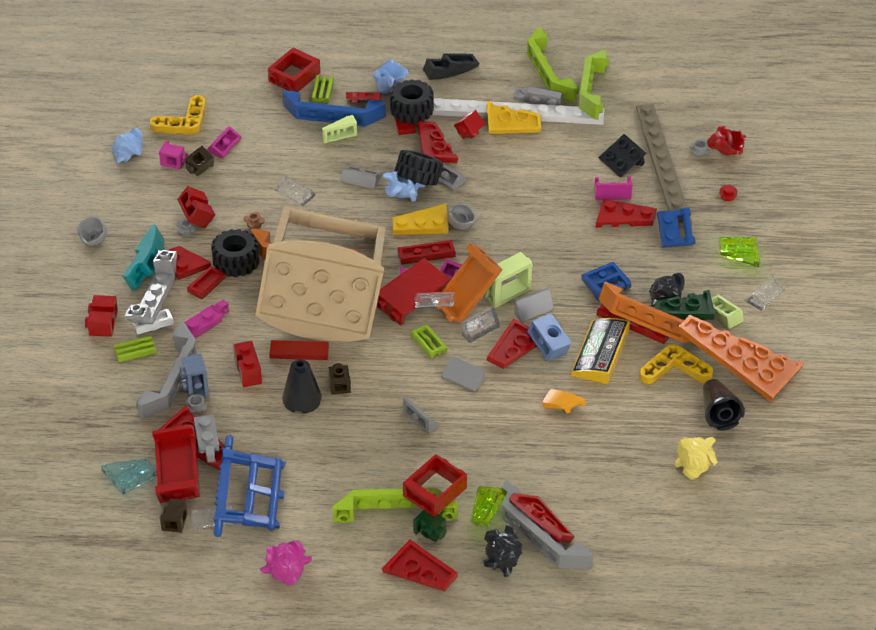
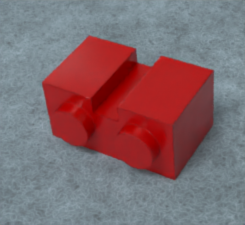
(196, 207)
(101, 315)
(247, 363)

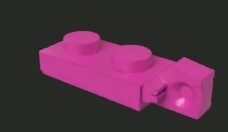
(207, 318)

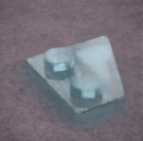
(129, 474)

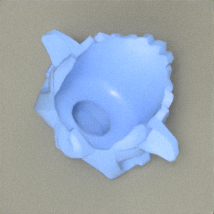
(389, 75)
(127, 145)
(401, 187)

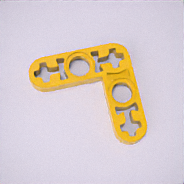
(192, 123)
(699, 370)

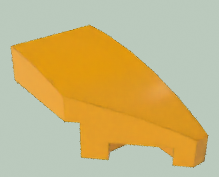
(562, 400)

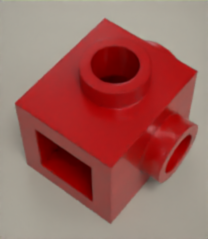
(469, 125)

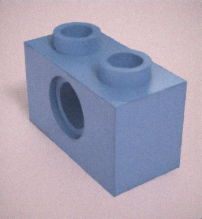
(549, 337)

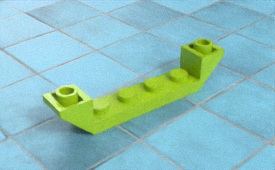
(535, 45)
(593, 64)
(382, 499)

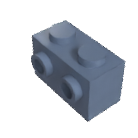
(194, 375)

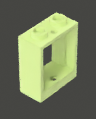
(517, 264)

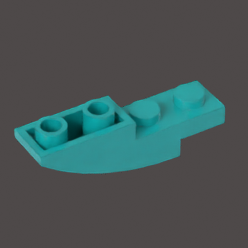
(143, 262)

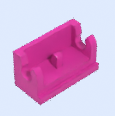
(613, 190)

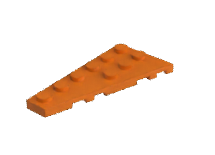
(744, 358)

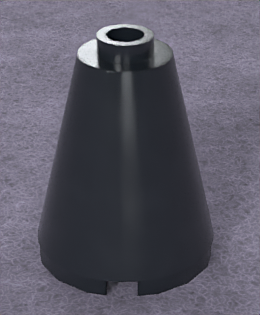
(301, 388)
(721, 406)

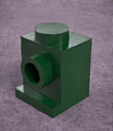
(430, 526)

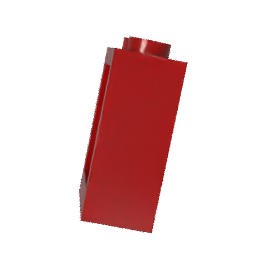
(309, 65)
(426, 500)

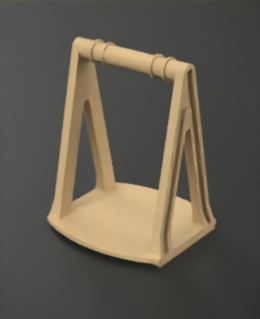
(320, 286)

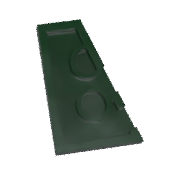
(694, 305)

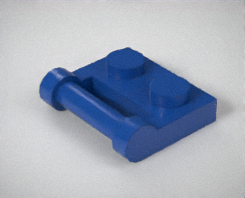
(670, 229)
(608, 273)

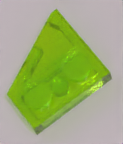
(740, 249)
(486, 504)

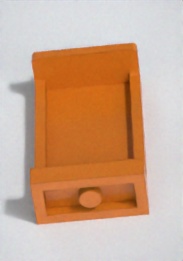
(470, 283)

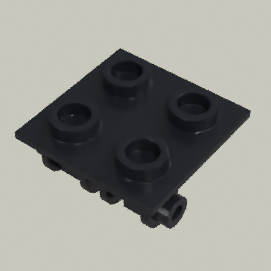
(623, 155)

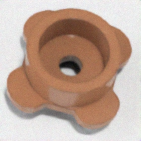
(254, 220)

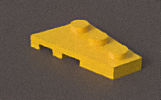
(506, 120)
(425, 221)

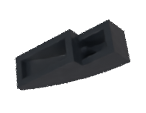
(449, 65)

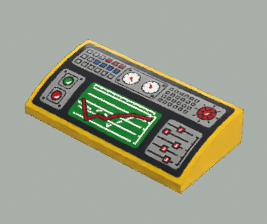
(601, 349)

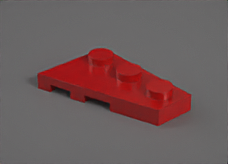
(619, 212)
(511, 345)

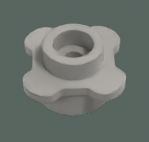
(700, 147)
(185, 228)
(196, 403)

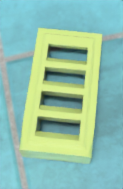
(348, 127)
(727, 312)

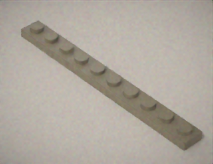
(661, 159)

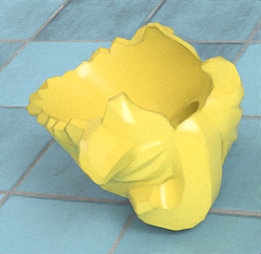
(695, 456)

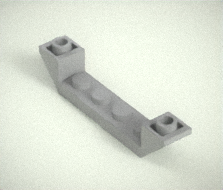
(157, 291)
(153, 402)
(573, 558)

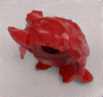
(727, 141)

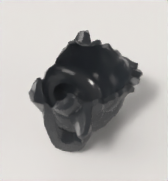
(667, 287)
(502, 549)

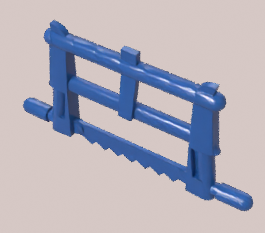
(247, 517)

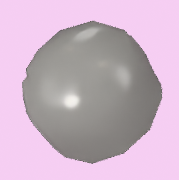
(461, 216)
(92, 231)

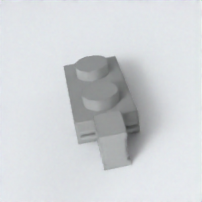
(538, 96)
(207, 436)

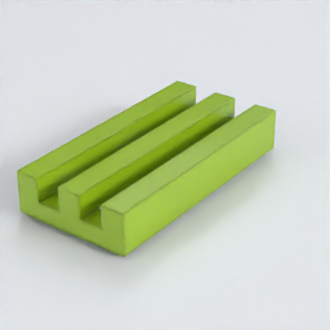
(324, 80)
(425, 342)
(135, 348)

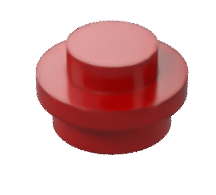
(728, 192)

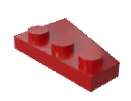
(433, 142)
(543, 516)
(420, 567)

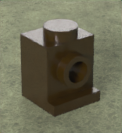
(201, 157)
(339, 374)
(174, 516)

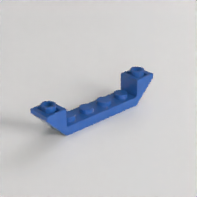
(331, 113)

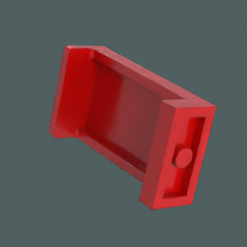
(397, 296)
(176, 463)

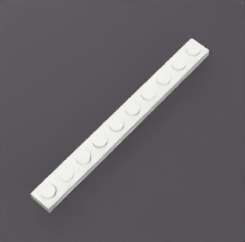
(548, 113)

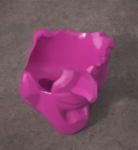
(286, 561)

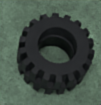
(411, 101)
(418, 167)
(235, 252)

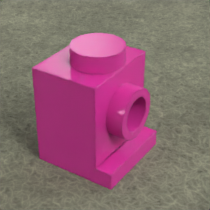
(172, 155)

